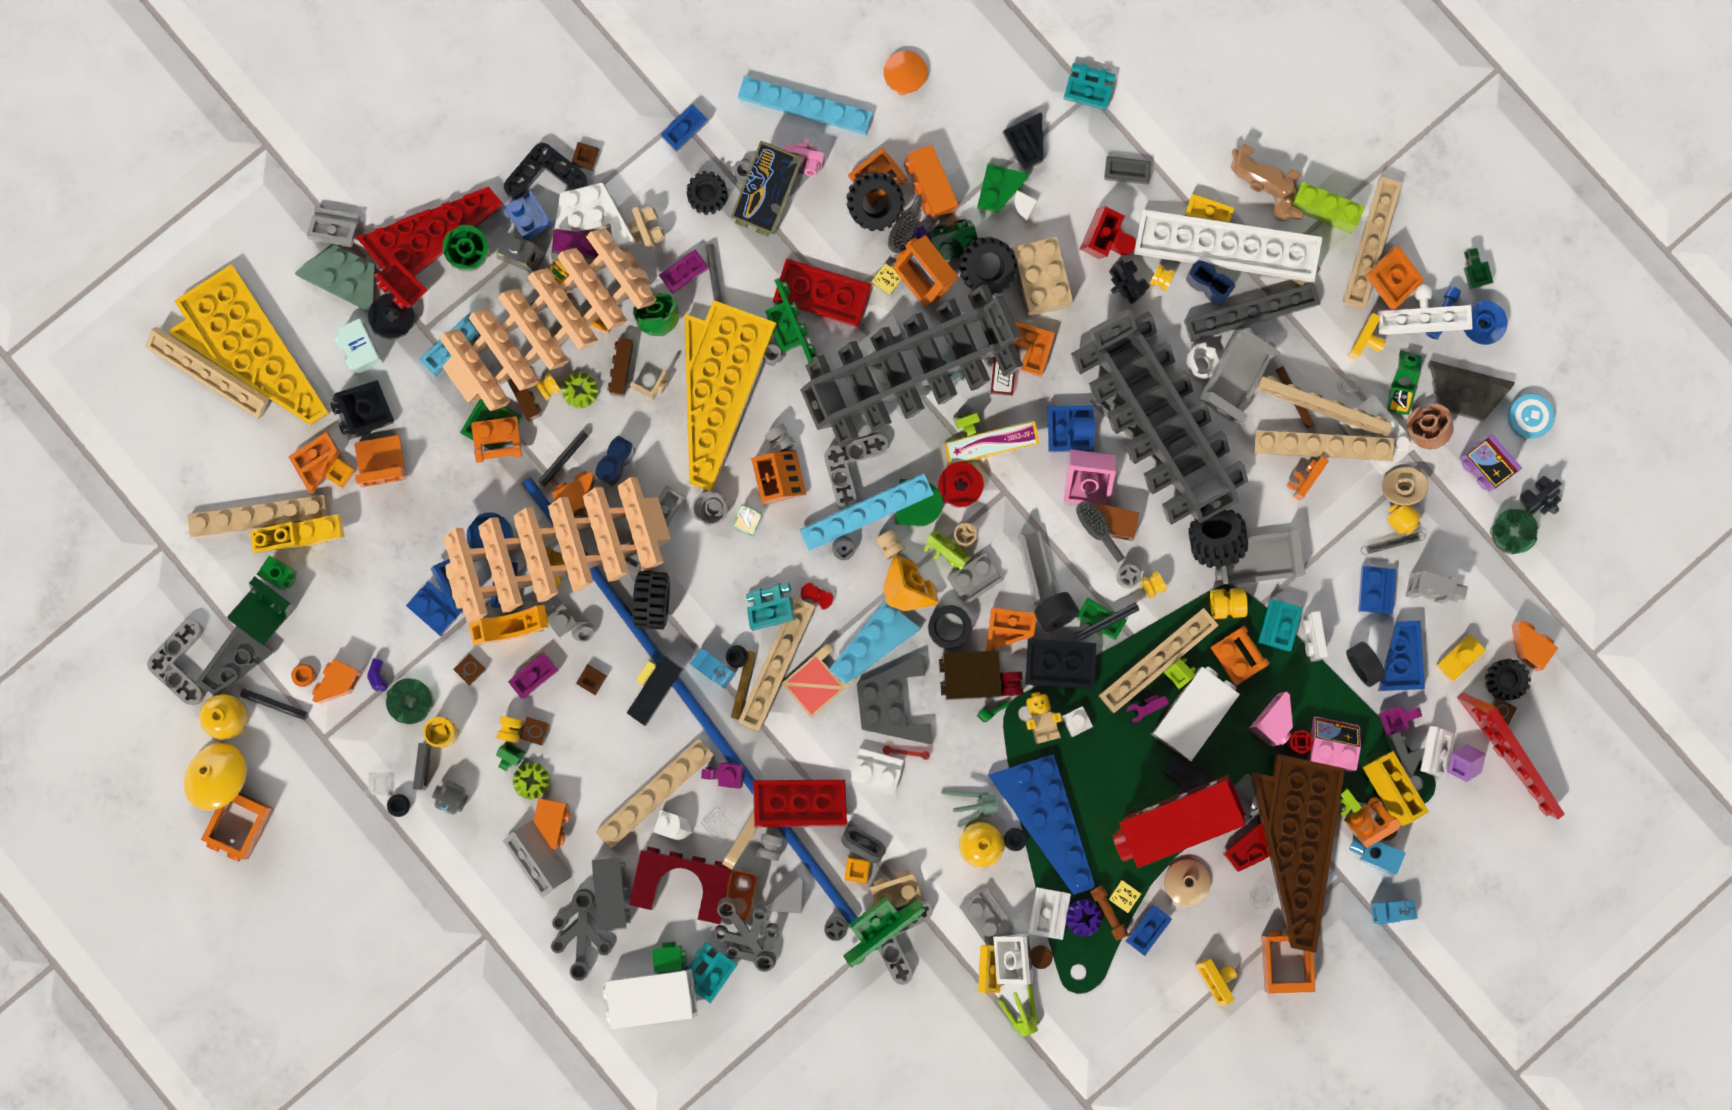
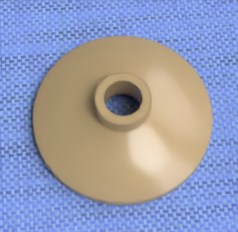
(1405, 479)
(1175, 882)

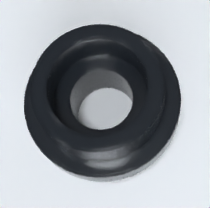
(730, 656)
(391, 805)

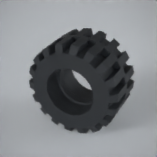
(861, 188)
(978, 248)
(1223, 550)
(651, 600)

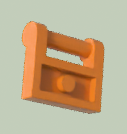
(880, 163)
(495, 432)
(1233, 660)
(1366, 828)

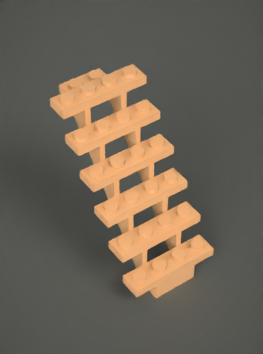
(470, 372)
(644, 520)

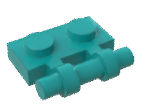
(1089, 92)
(772, 612)
(714, 976)

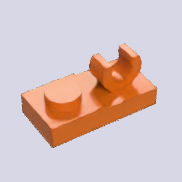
(1314, 469)

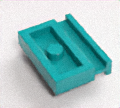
(1280, 625)

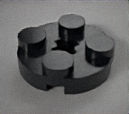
(382, 326)

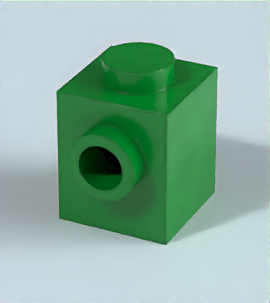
(277, 573)
(669, 957)

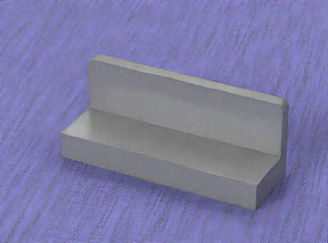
(1036, 566)
(537, 858)

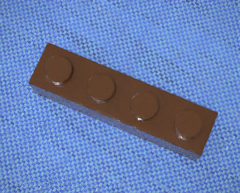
(621, 367)
(526, 401)

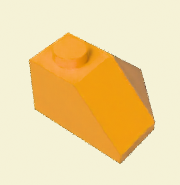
(906, 587)

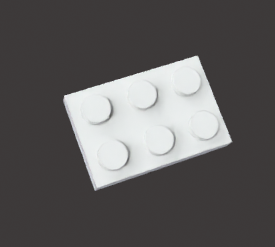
(1402, 442)

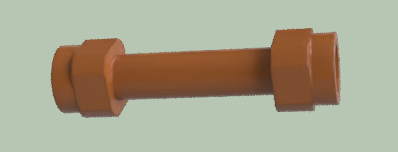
(1118, 930)

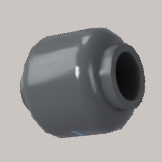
(450, 797)

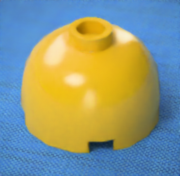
(223, 716)
(981, 844)

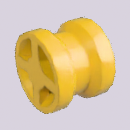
(1162, 277)
(548, 386)
(1153, 584)

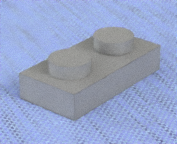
(558, 615)

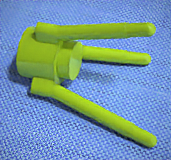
(1026, 1023)

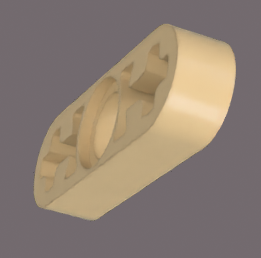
(740, 844)

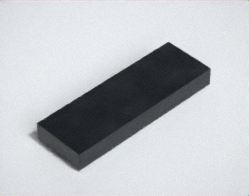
(655, 691)

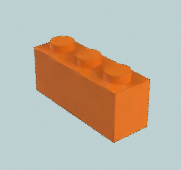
(930, 183)

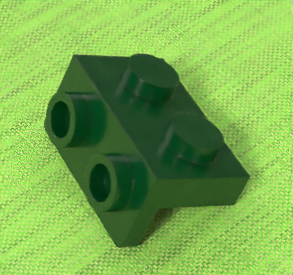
(953, 238)

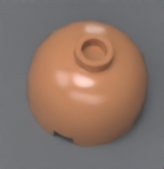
(1430, 426)

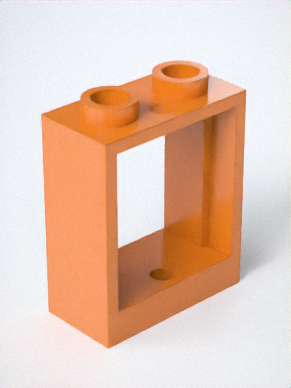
(933, 264)
(233, 853)
(1270, 987)

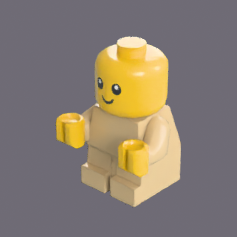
(1043, 720)

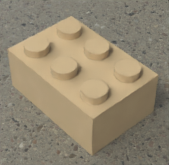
(1042, 277)

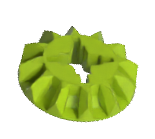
(581, 400)
(540, 774)

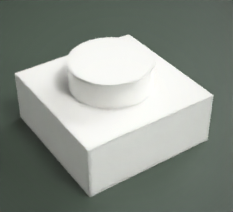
(1077, 721)

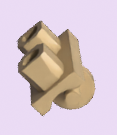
(643, 218)

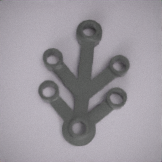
(581, 929)
(747, 937)

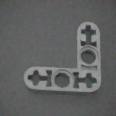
(842, 464)
(170, 665)
(893, 942)

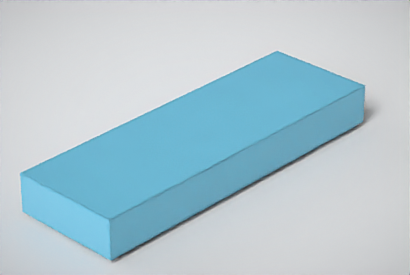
(439, 355)

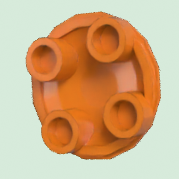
(905, 72)

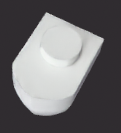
(672, 826)

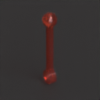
(887, 750)

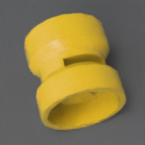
(512, 733)

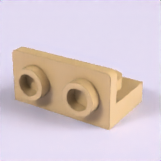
(898, 891)

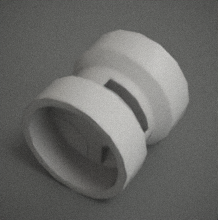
(780, 439)
(770, 847)

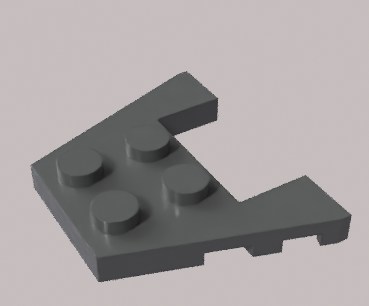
(883, 703)

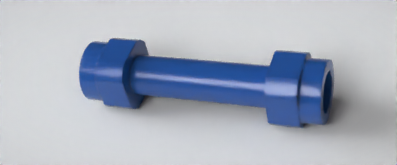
(1451, 296)

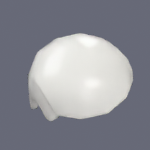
(1202, 360)

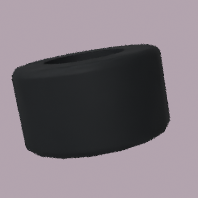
(1056, 611)

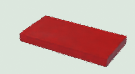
(824, 292)
(799, 803)

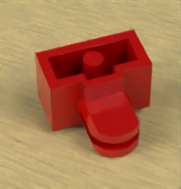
(1105, 235)

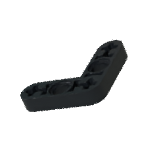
(545, 163)

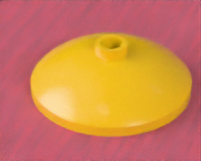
(215, 776)

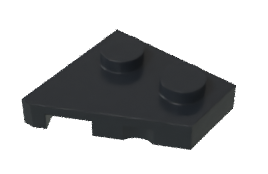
(1026, 141)

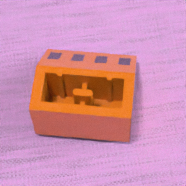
(778, 476)

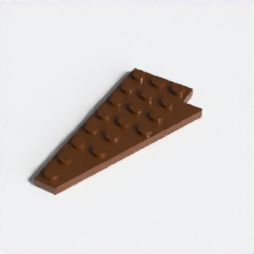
(1299, 827)

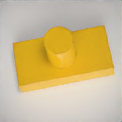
(1367, 338)
(1461, 657)
(1217, 980)

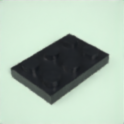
(1060, 664)

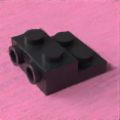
(361, 409)

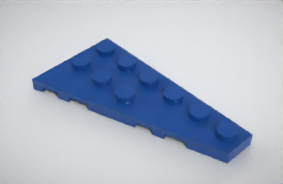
(1042, 806)

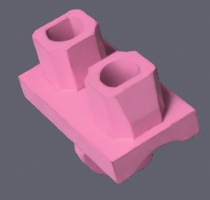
(813, 159)

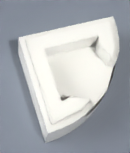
(1024, 204)

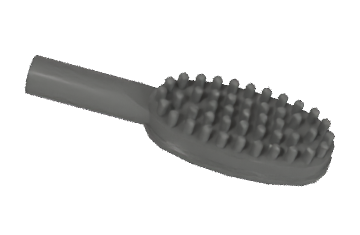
(904, 229)
(1097, 527)

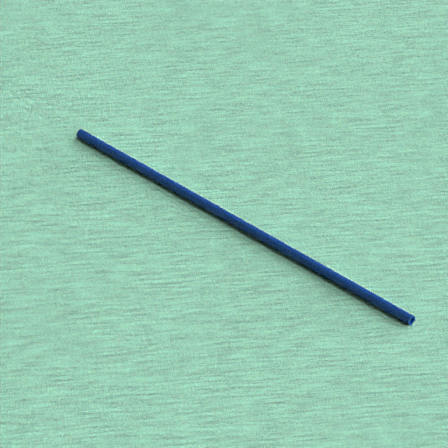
(701, 716)

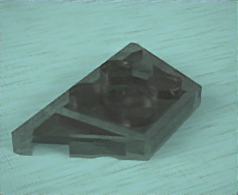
(1467, 391)

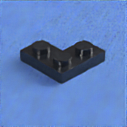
(1186, 774)

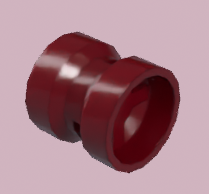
(1012, 689)

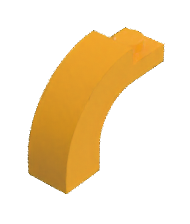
(509, 626)

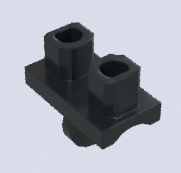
(1126, 283)
(1548, 491)

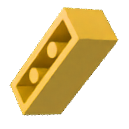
(1395, 789)

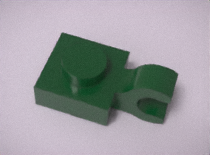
(1477, 273)

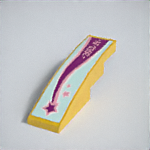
(992, 443)

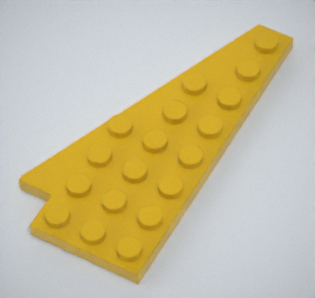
(237, 335)
(720, 373)

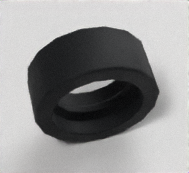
(949, 609)
(1366, 664)

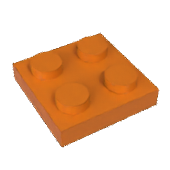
(1394, 277)

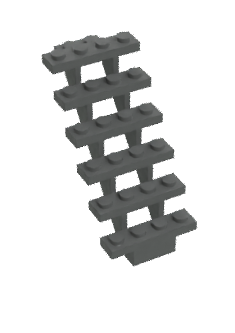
(1113, 338)
(828, 406)

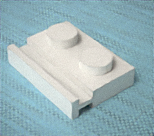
(1316, 643)
(1437, 752)
(877, 770)
(1049, 913)

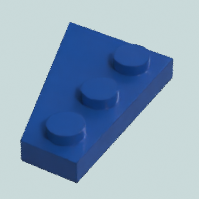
(1404, 659)

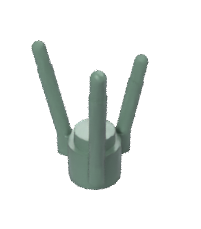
(985, 805)

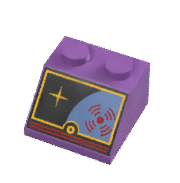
(1490, 463)

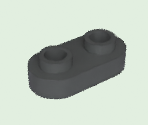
(863, 844)

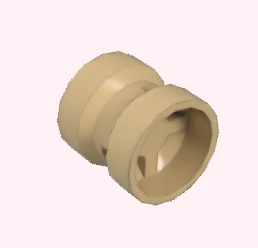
(964, 535)
(889, 544)

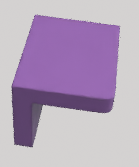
(1466, 762)

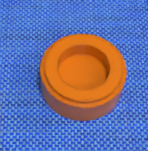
(303, 675)

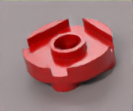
(951, 494)

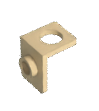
(658, 388)

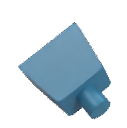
(1387, 861)

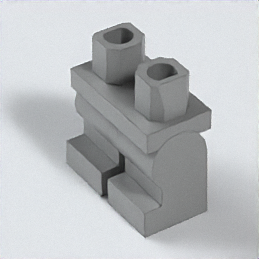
(1435, 587)

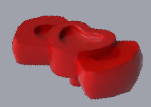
(819, 596)

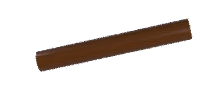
(1305, 416)

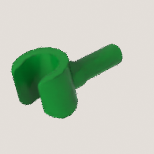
(985, 714)

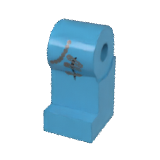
(712, 668)
(1393, 911)

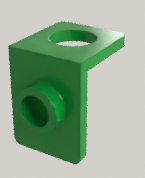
(1408, 366)

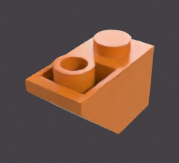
(576, 490)
(1532, 647)
(337, 682)
(550, 821)

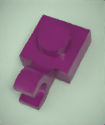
(1152, 704)
(1396, 719)
(728, 774)

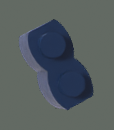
(1214, 285)
(618, 455)

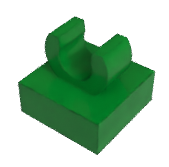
(510, 755)

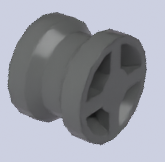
(836, 932)

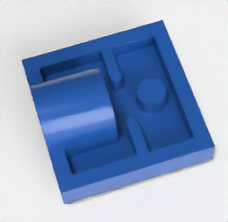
(1070, 428)

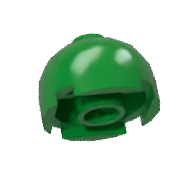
(466, 248)
(659, 317)

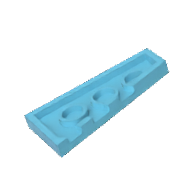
(879, 636)

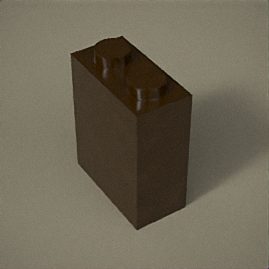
(970, 675)

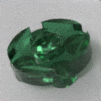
(1501, 531)
(421, 707)

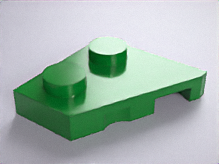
(999, 187)

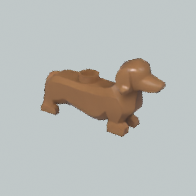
(1269, 180)

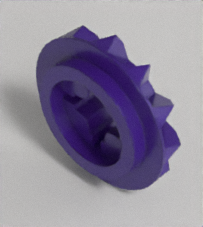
(1074, 914)

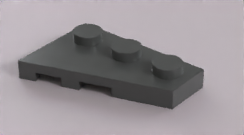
(232, 661)

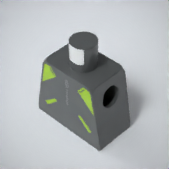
(519, 252)

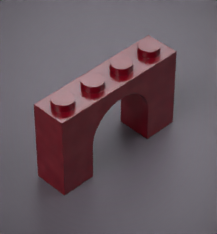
(654, 865)

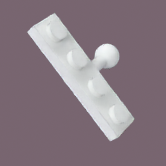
(1425, 318)

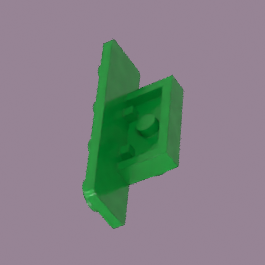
(788, 329)
(878, 926)

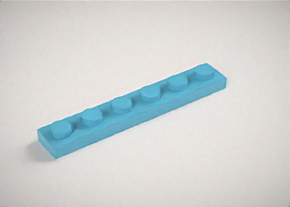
(805, 105)
(866, 511)

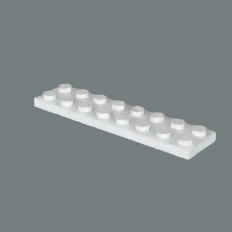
(1228, 245)

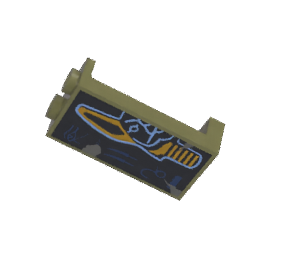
(766, 188)

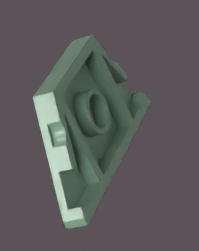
(342, 276)

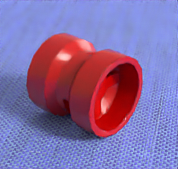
(1296, 744)

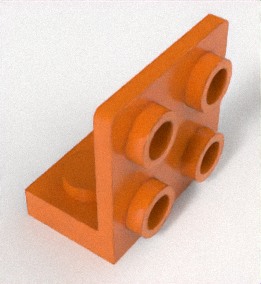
(380, 461)

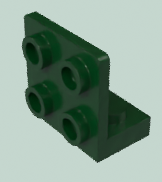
(260, 612)

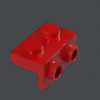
(401, 284)

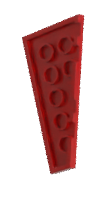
(420, 237)
(1508, 747)

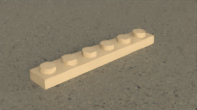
(1372, 241)
(207, 372)
(1316, 403)
(1324, 445)
(256, 516)
(1158, 660)
(775, 666)
(654, 793)

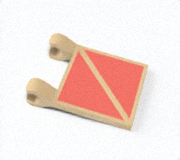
(813, 683)

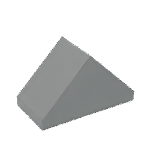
(789, 900)

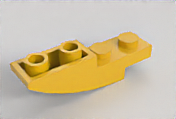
(297, 535)

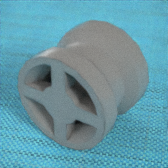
(1133, 575)

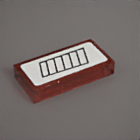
(999, 384)

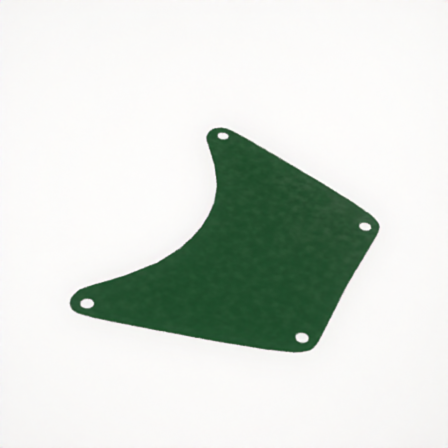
(1120, 764)

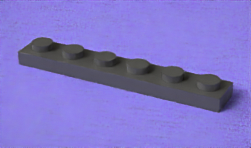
(1252, 312)

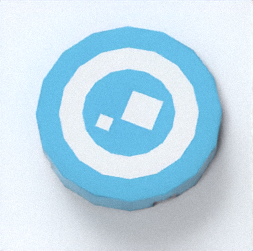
(1531, 416)

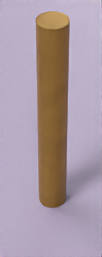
(742, 687)

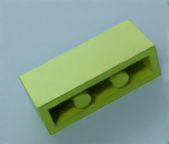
(1328, 207)

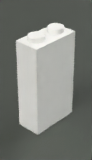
(1195, 713)
(650, 999)

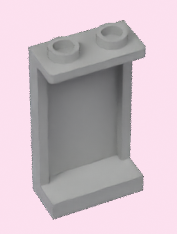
(1238, 374)
(1267, 559)

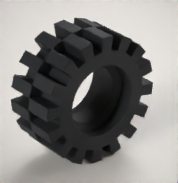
(700, 181)
(1517, 669)

